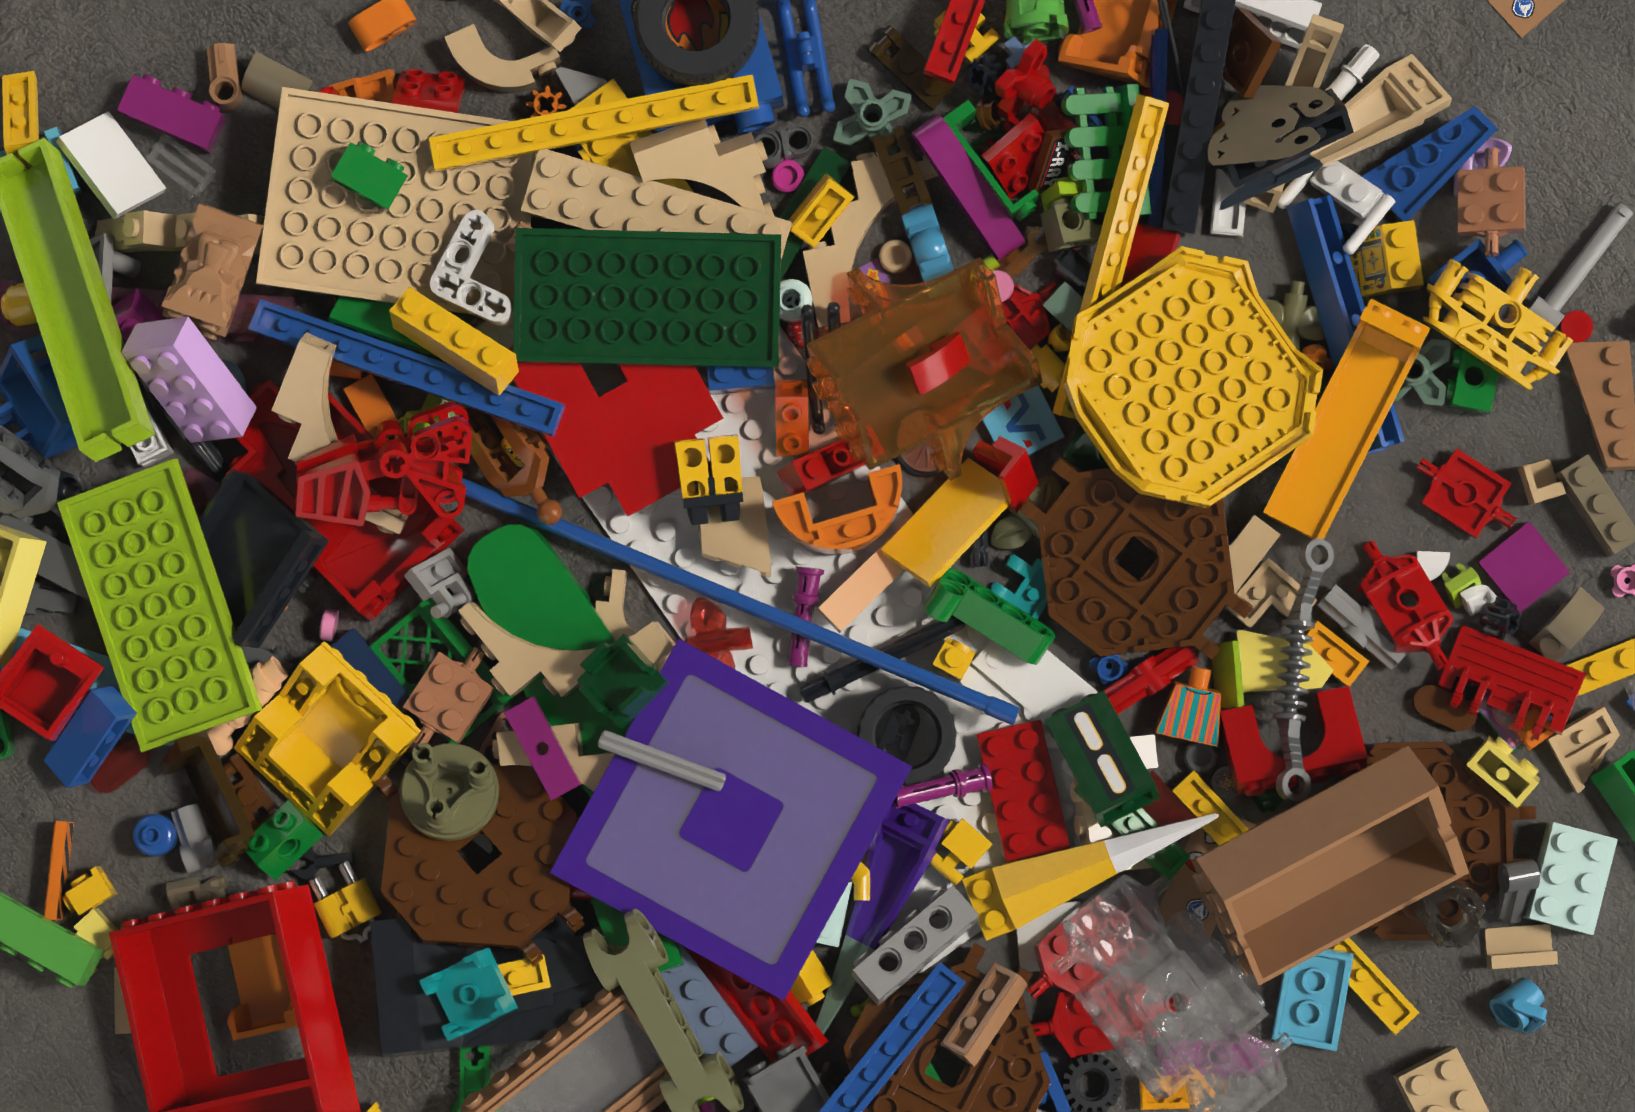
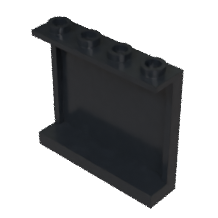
(257, 553)

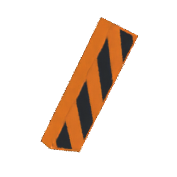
(58, 869)

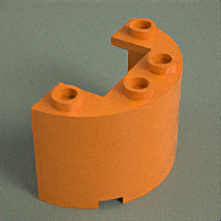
(849, 531)

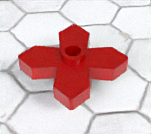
(1025, 83)

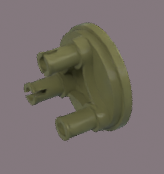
(448, 791)

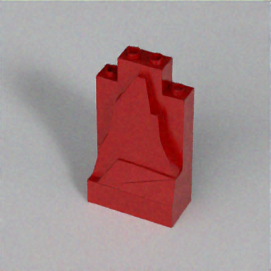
(357, 560)

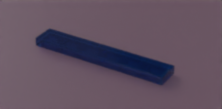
(1157, 90)

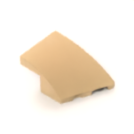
(739, 541)

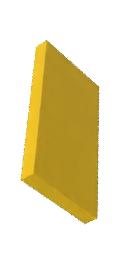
(947, 524)

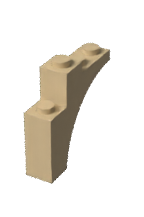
(696, 154)

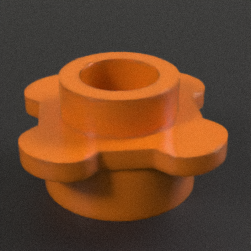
(1318, 355)

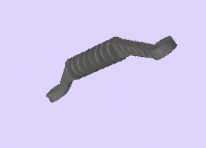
(1298, 621)

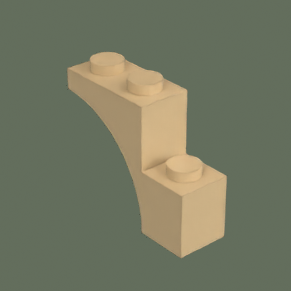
(543, 21)

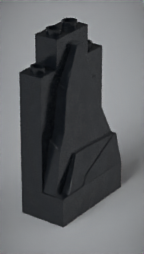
(413, 1021)

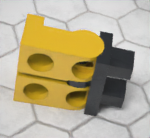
(710, 487)

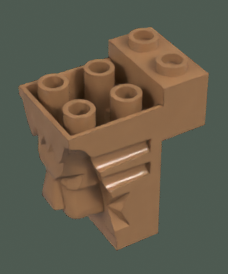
(212, 270)

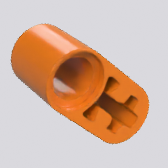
(381, 23)

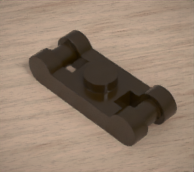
(901, 170)

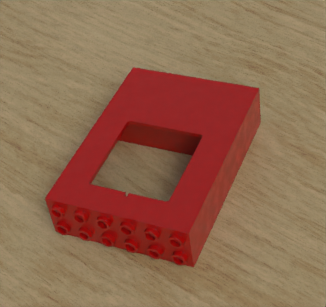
(170, 1023)

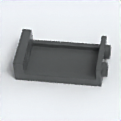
(786, 1083)

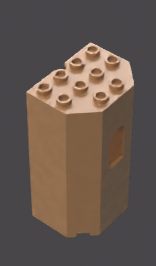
(1330, 865)

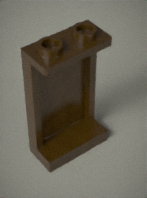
(214, 795)

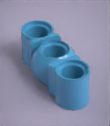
(927, 242)

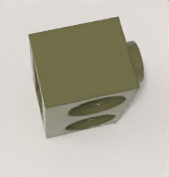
(1079, 230)

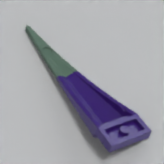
(896, 864)

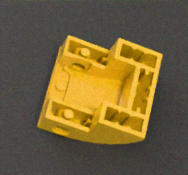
(327, 738)

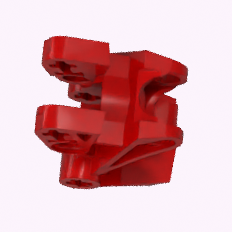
(336, 479)

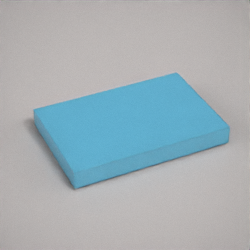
(1314, 1000)

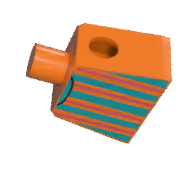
(1192, 710)

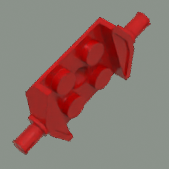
(1027, 315)
(1410, 627)
(1049, 951)
(1075, 1027)

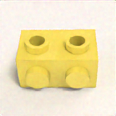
(1503, 770)

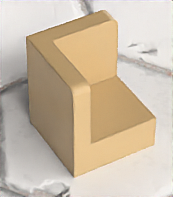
(1540, 482)

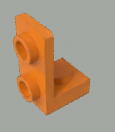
(792, 417)

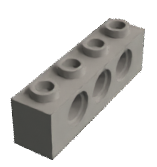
(881, 983)

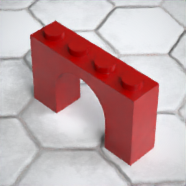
(1257, 768)

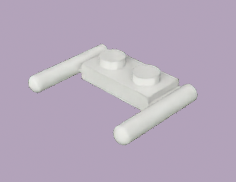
(1350, 192)

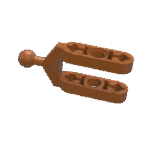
(503, 472)

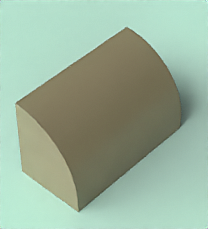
(267, 77)

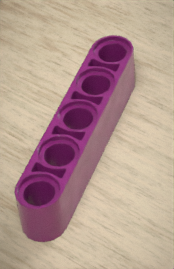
(968, 187)

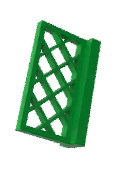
(457, 646)

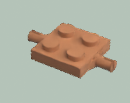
(1491, 201)
(449, 697)

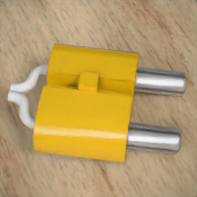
(347, 906)

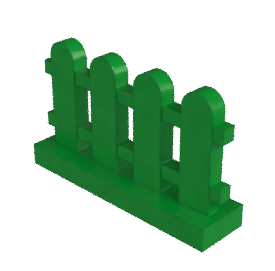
(1118, 108)

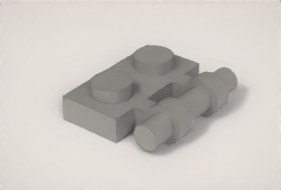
(435, 576)

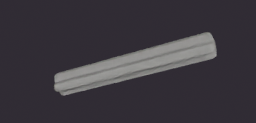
(661, 760)

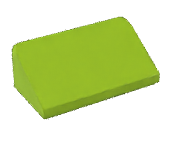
(1228, 675)

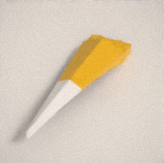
(1028, 888)

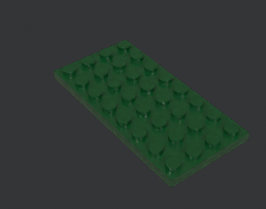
(647, 297)

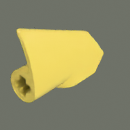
(1260, 663)

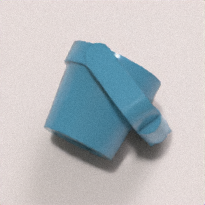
(1519, 1006)

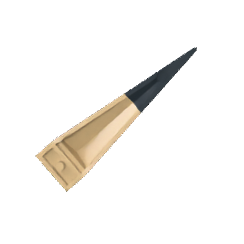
(1384, 108)

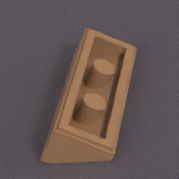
(984, 1014)

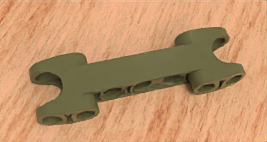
(637, 972)

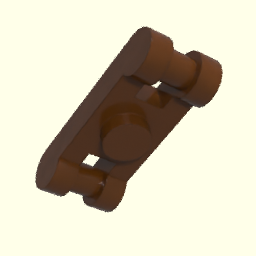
(250, 791)

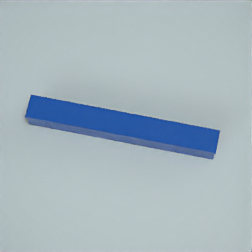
(1334, 289)

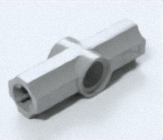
(1360, 626)

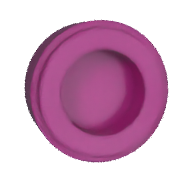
(787, 176)

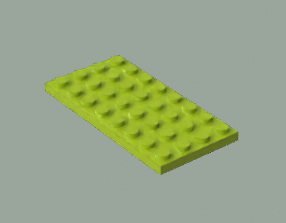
(159, 605)

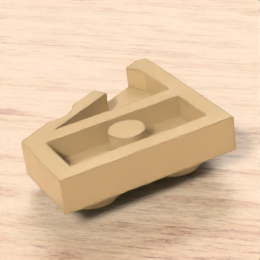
(1583, 745)

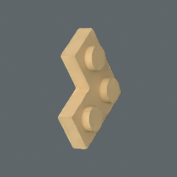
(1267, 587)

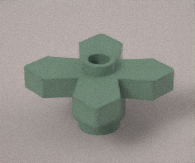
(863, 103)
(1427, 385)

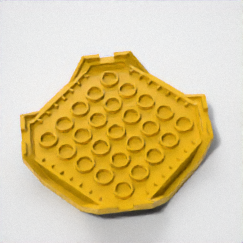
(1189, 380)

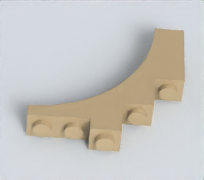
(155, 231)
(828, 265)
(306, 401)
(523, 661)

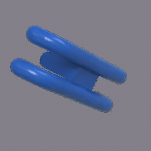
(805, 54)

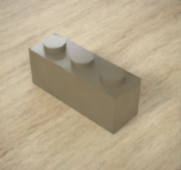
(1597, 505)

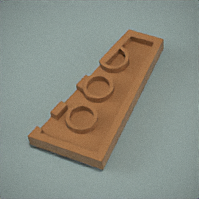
(1608, 399)

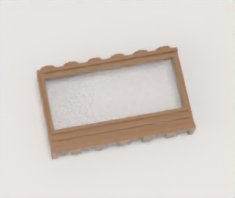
(586, 1065)

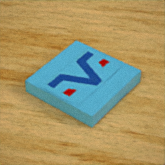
(1025, 421)

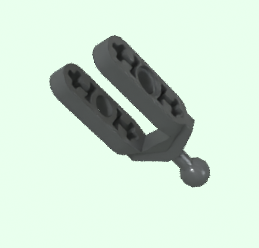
(31, 465)

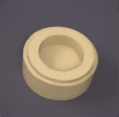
(895, 256)

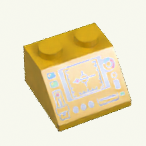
(1389, 260)

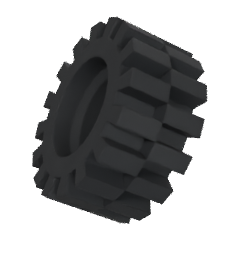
(1111, 1089)

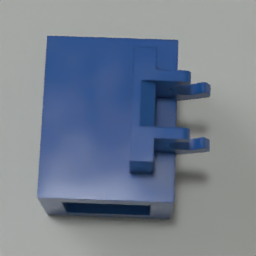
(34, 400)

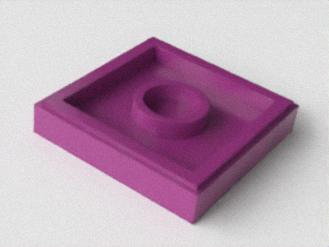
(1523, 567)

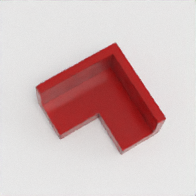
(1011, 466)

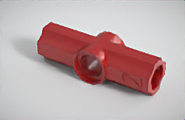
(1150, 677)

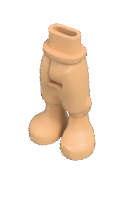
(267, 680)

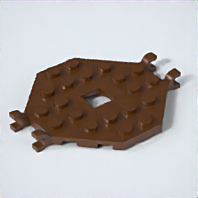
(1105, 602)
(1479, 821)
(504, 901)
(1003, 1080)

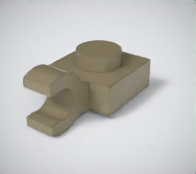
(192, 892)

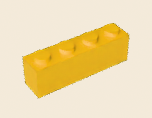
(454, 341)

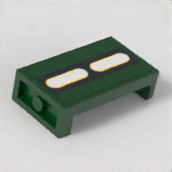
(1102, 758)

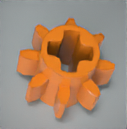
(548, 97)

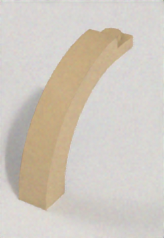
(1306, 70)

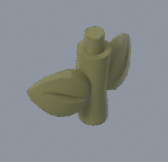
(1296, 317)
(1015, 528)

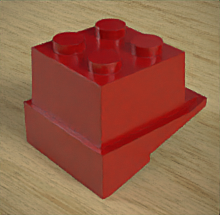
(46, 682)

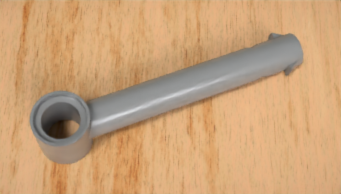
(1550, 307)

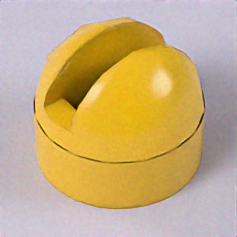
(1060, 339)

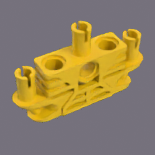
(1484, 342)

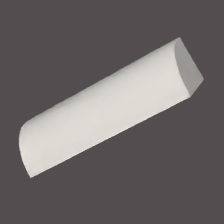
(1281, 17)

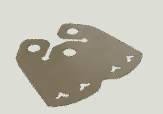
(1252, 131)

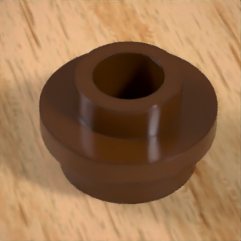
(987, 113)

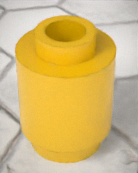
(1050, 367)

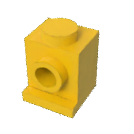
(953, 658)
(89, 892)

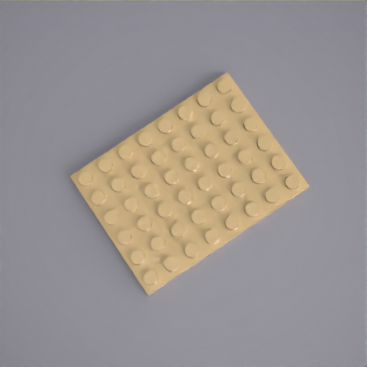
(344, 246)

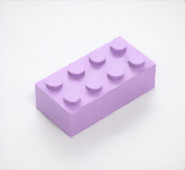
(189, 379)

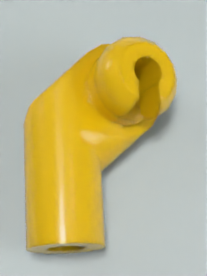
(861, 883)

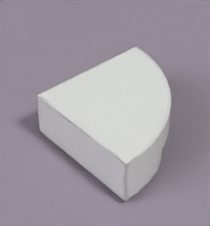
(1433, 562)
(1476, 597)

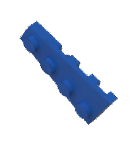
(1429, 163)

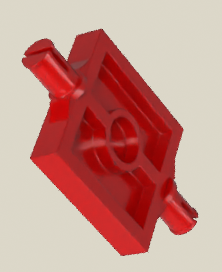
(1465, 493)

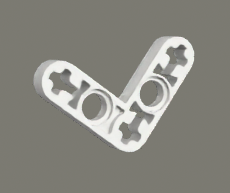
(460, 273)

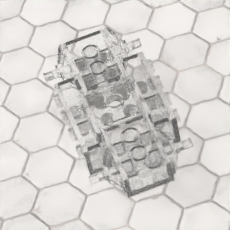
(1140, 969)

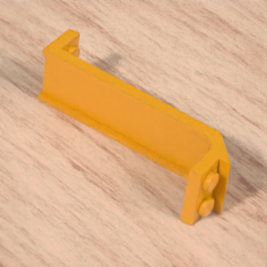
(1347, 420)

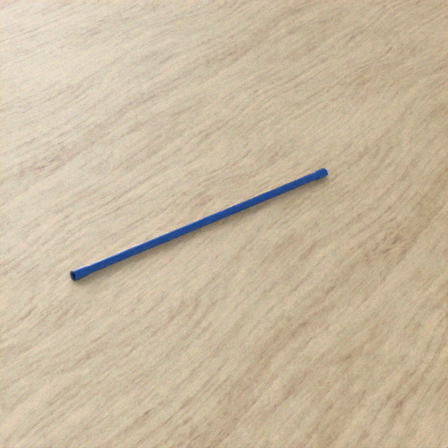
(989, 705)

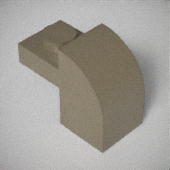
(1567, 625)

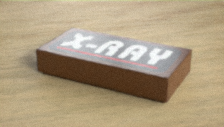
(1051, 161)

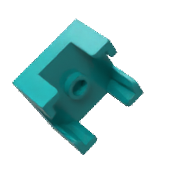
(470, 993)

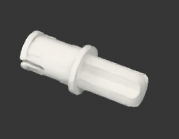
(1354, 71)

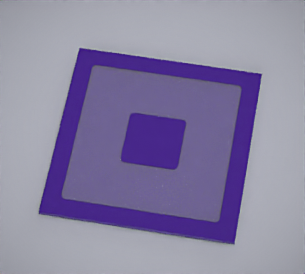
(743, 867)

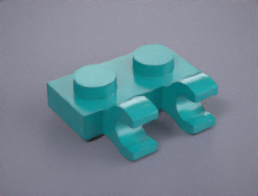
(1031, 593)

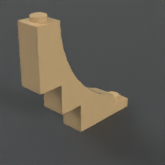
(587, 767)

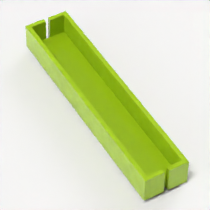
(71, 302)

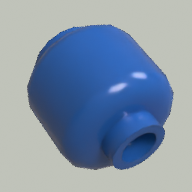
(155, 835)

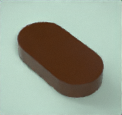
(1434, 705)

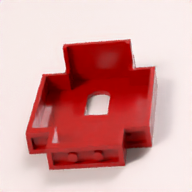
(625, 432)

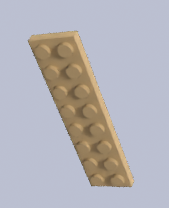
(610, 199)

